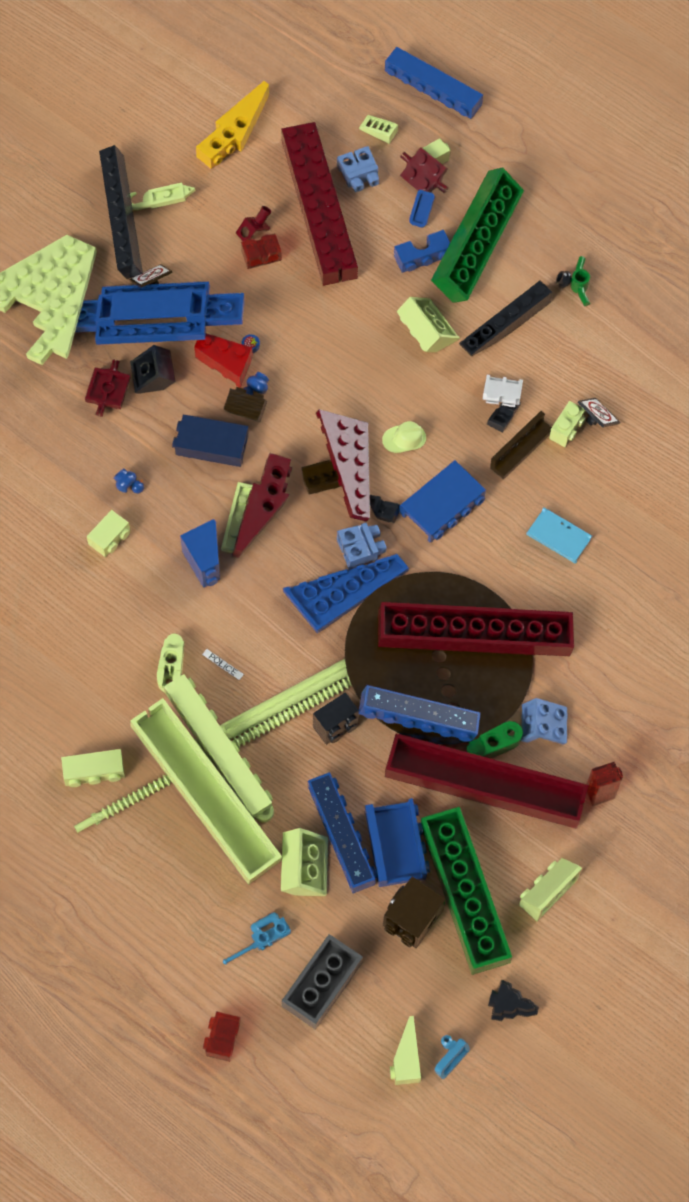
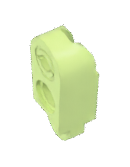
(172, 649)

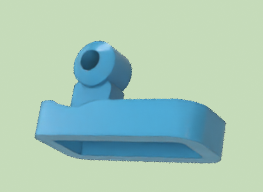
(456, 1053)

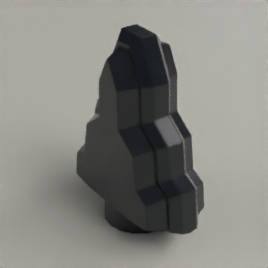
(509, 1003)

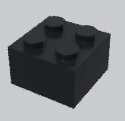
(336, 719)

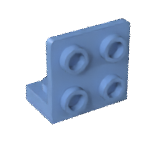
(544, 721)

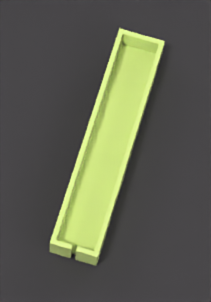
(206, 791)

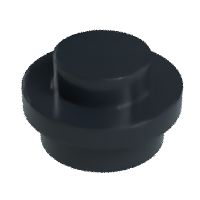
(563, 279)

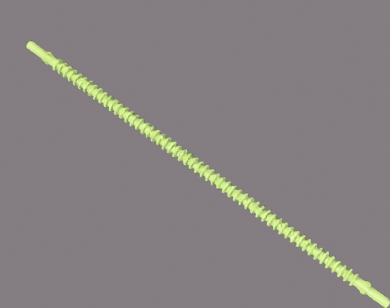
(251, 734)

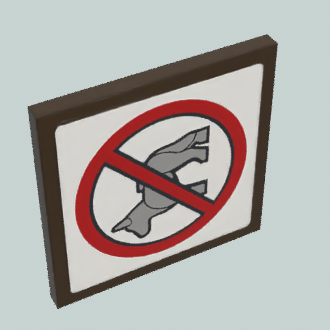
(151, 276)

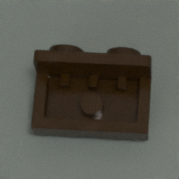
(320, 477)

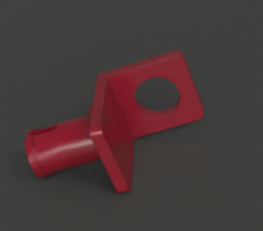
(254, 223)

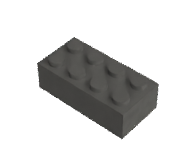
(322, 981)

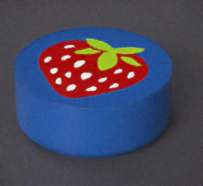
(251, 341)

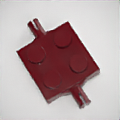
(424, 171)
(107, 388)

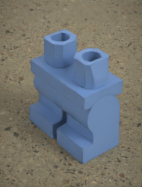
(358, 169)
(359, 545)

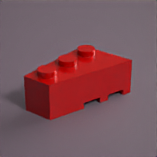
(225, 356)

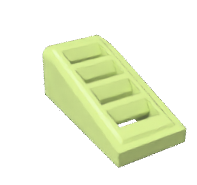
(380, 134)

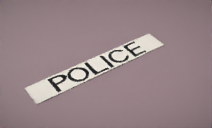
(221, 663)

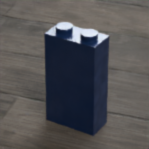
(211, 440)

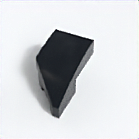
(502, 416)
(384, 510)

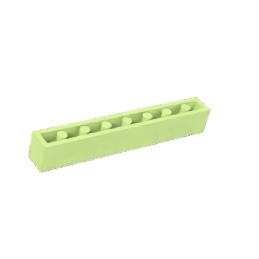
(218, 746)

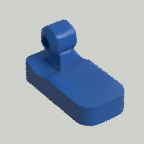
(421, 208)

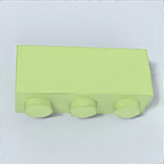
(93, 768)

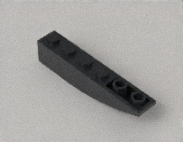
(508, 319)

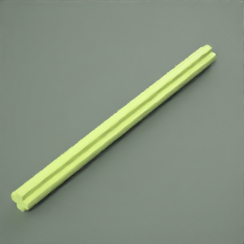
(284, 700)

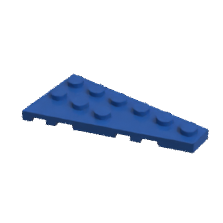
(338, 593)

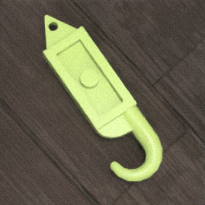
(163, 196)

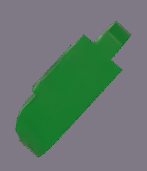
(500, 736)

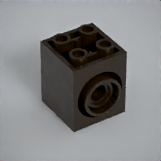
(413, 912)

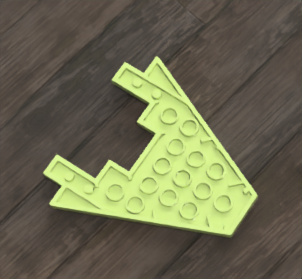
(55, 285)

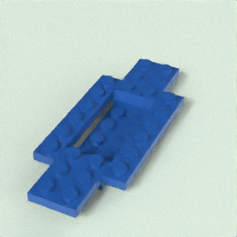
(158, 301)

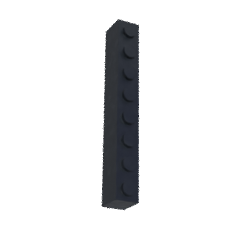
(120, 212)

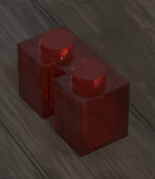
(261, 251)
(222, 1036)

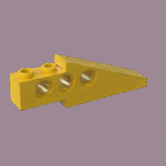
(228, 130)

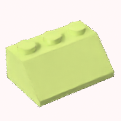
(427, 324)
(304, 863)
(549, 888)

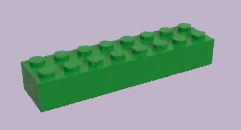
(477, 235)
(466, 891)

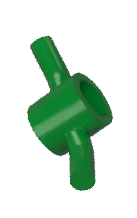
(581, 287)

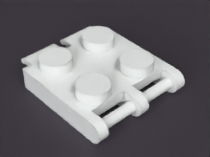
(502, 390)

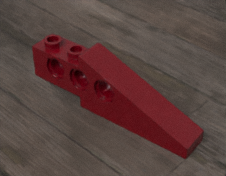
(255, 516)

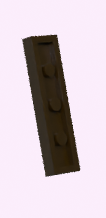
(520, 446)

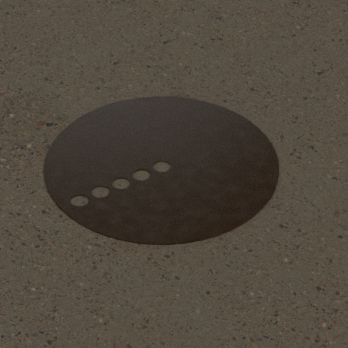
(482, 680)

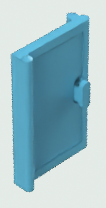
(562, 538)

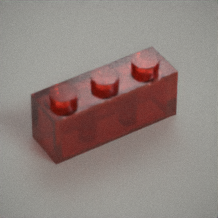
(604, 783)

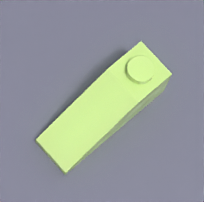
(406, 1061)

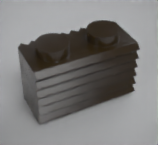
(245, 405)

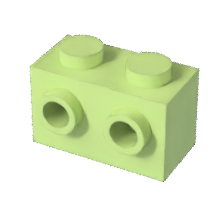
(567, 424)

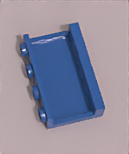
(443, 501)
(396, 843)

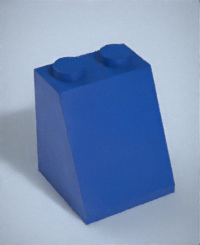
(201, 552)

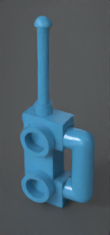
(266, 938)

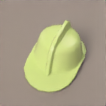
(404, 437)

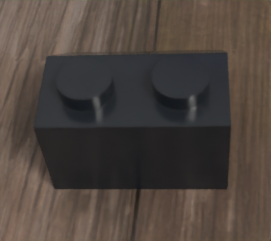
(152, 370)

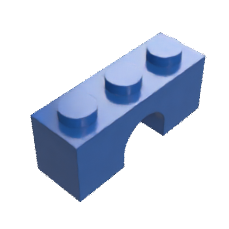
(410, 258)

